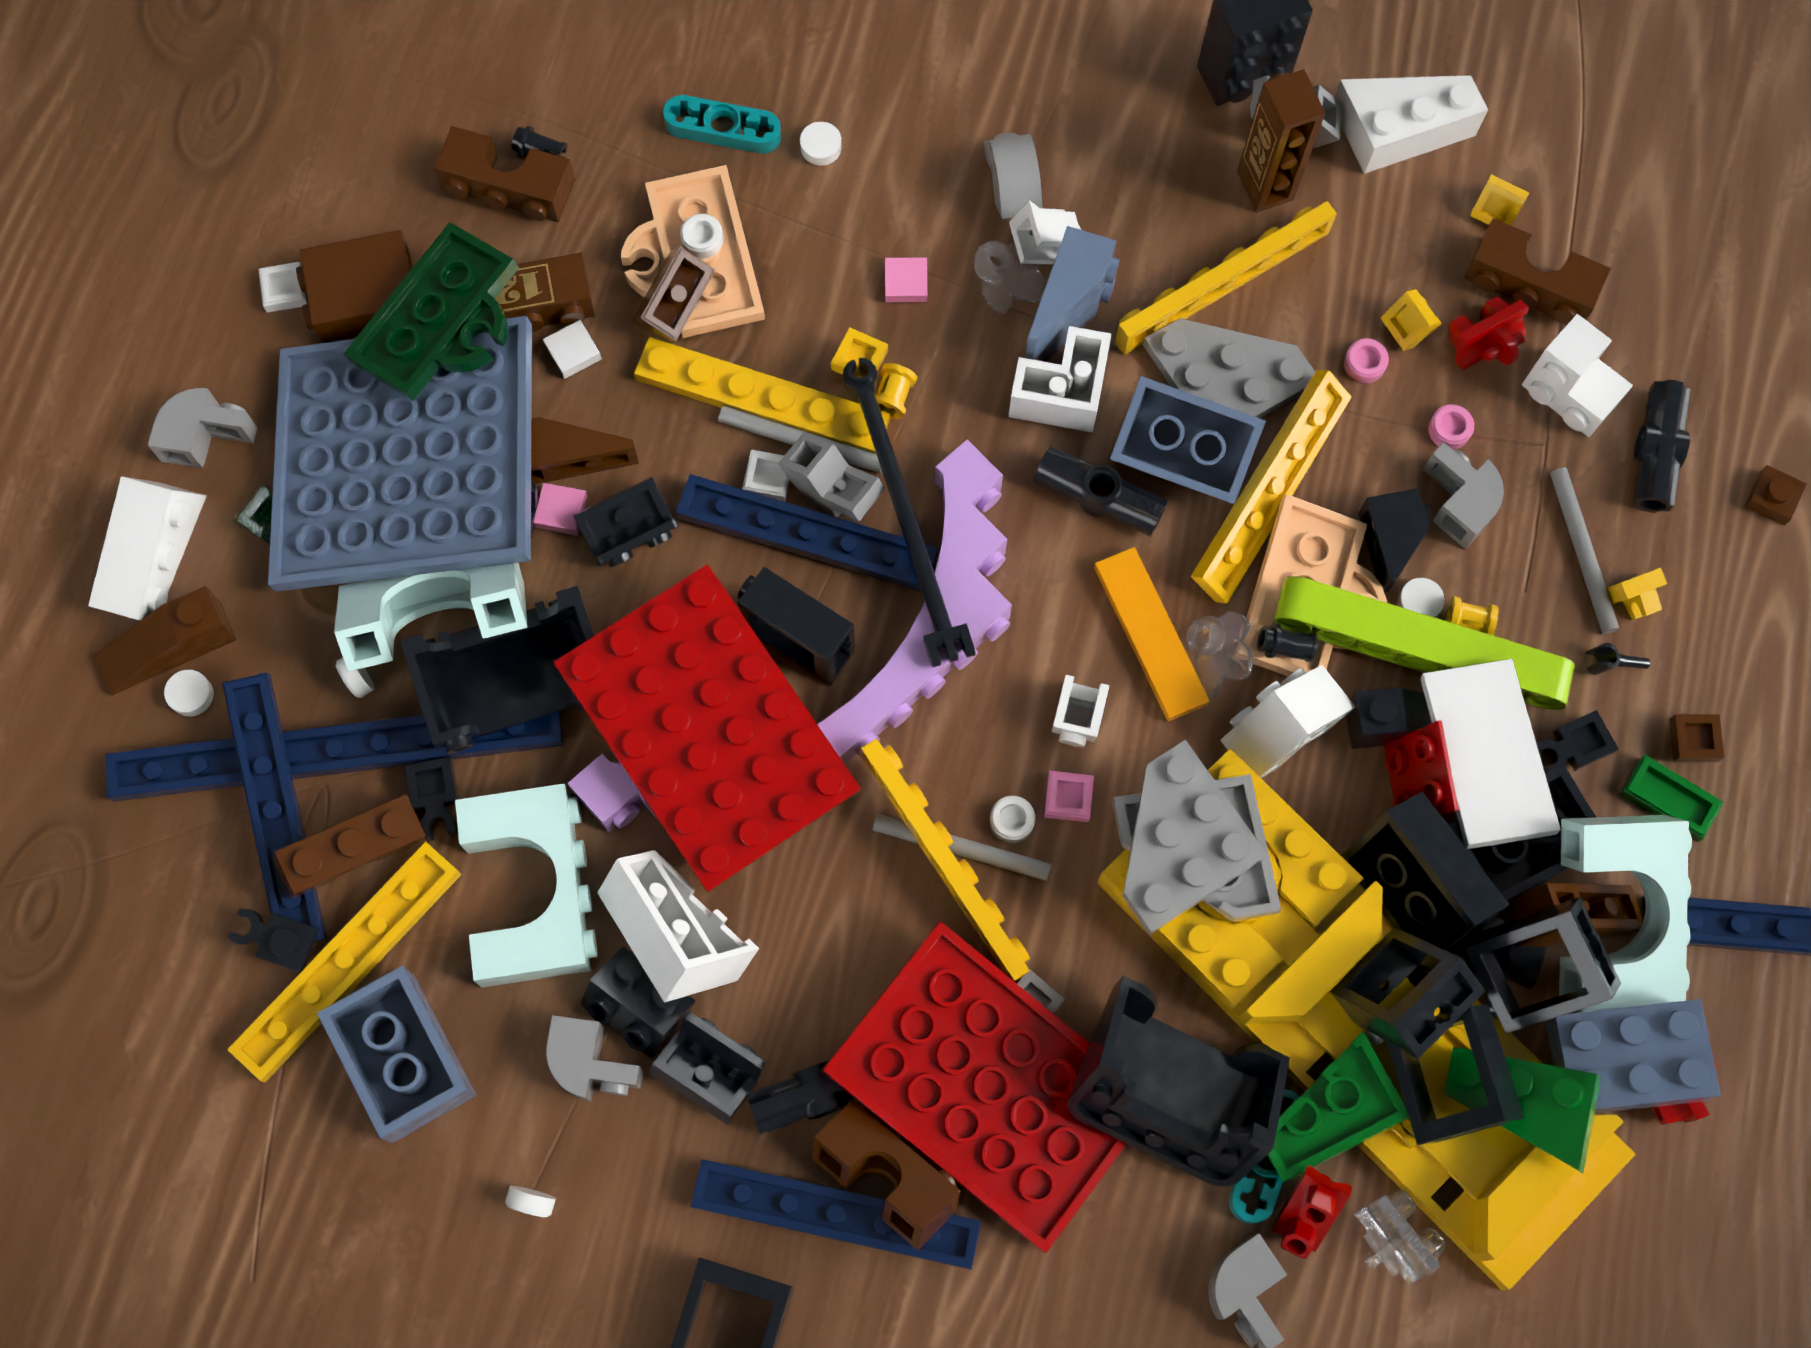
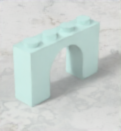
(376, 610)
(1657, 855)
(558, 938)

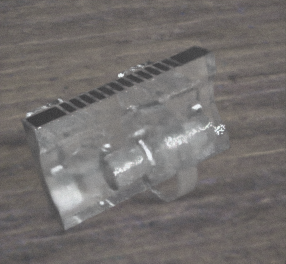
(1396, 1241)

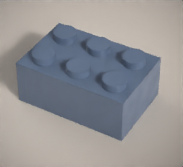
(1187, 439)
(1640, 1052)
(396, 1054)

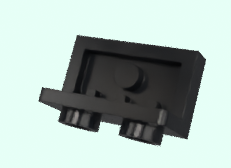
(626, 522)
(630, 1004)
(708, 1067)

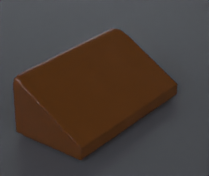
(673, 294)

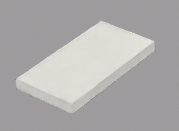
(1491, 754)

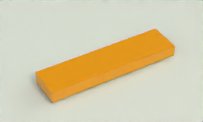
(1151, 634)

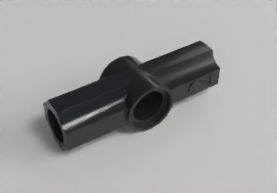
(1661, 446)
(1075, 478)
(805, 1095)

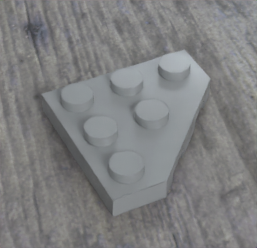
(1229, 366)
(1183, 840)
(1250, 893)

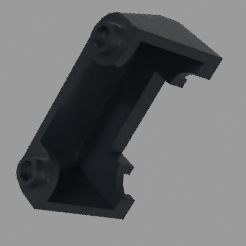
(498, 681)
(1177, 1093)

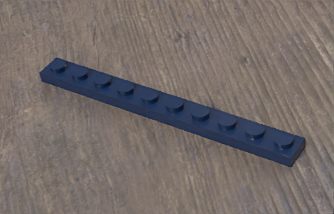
(310, 754)

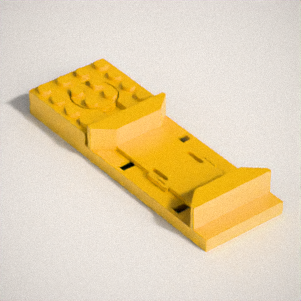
(1277, 985)

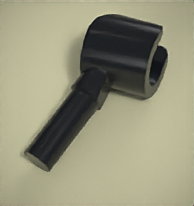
(1609, 658)

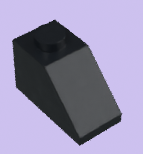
(1394, 531)
(1385, 716)

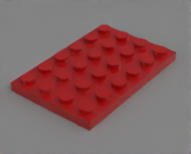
(707, 727)
(979, 1085)

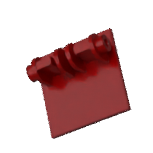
(1422, 765)

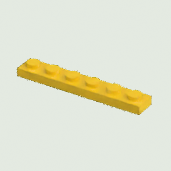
(1236, 270)
(754, 393)
(1275, 476)
(956, 875)
(344, 962)

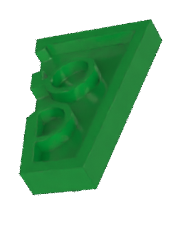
(1554, 1102)
(1337, 1112)

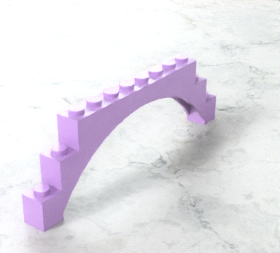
(967, 551)

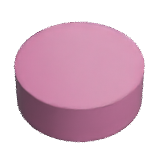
(1366, 360)
(1451, 425)

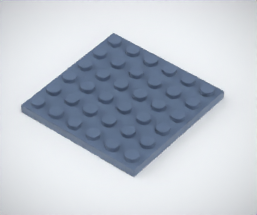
(396, 482)

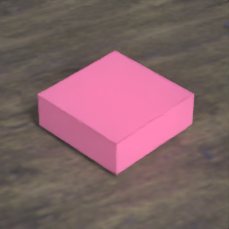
(906, 280)
(557, 508)
(1069, 796)

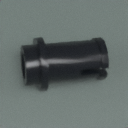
(526, 138)
(1287, 643)

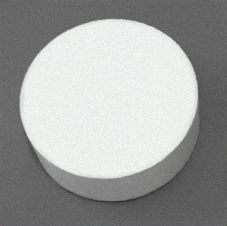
(820, 143)
(701, 235)
(1422, 597)
(357, 681)
(188, 693)
(1012, 819)
(530, 1201)

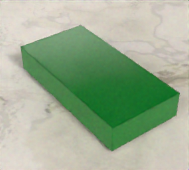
(1669, 794)

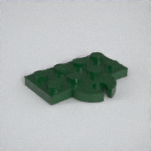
(437, 314)

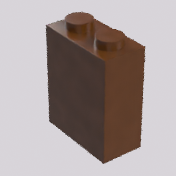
(350, 282)

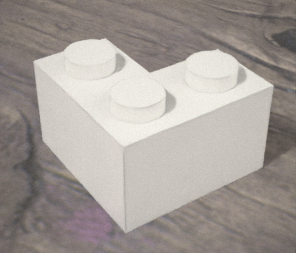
(1574, 378)
(1066, 392)
(1287, 719)

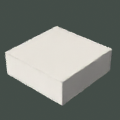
(281, 287)
(572, 349)
(766, 476)

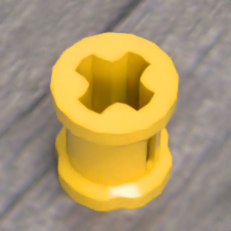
(894, 389)
(1472, 616)

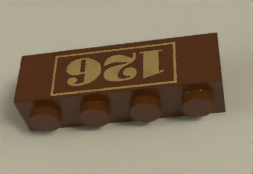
(1280, 139)
(549, 292)

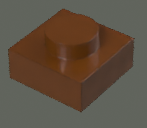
(1775, 495)
(1696, 738)

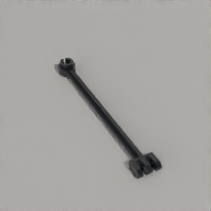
(944, 634)

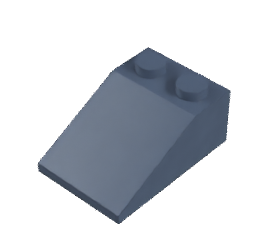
(1076, 286)

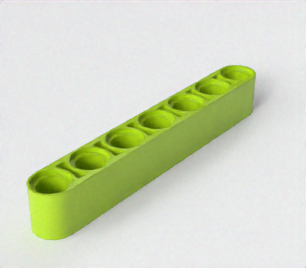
(1416, 638)

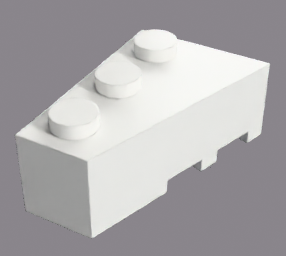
(1407, 116)
(143, 546)
(670, 930)

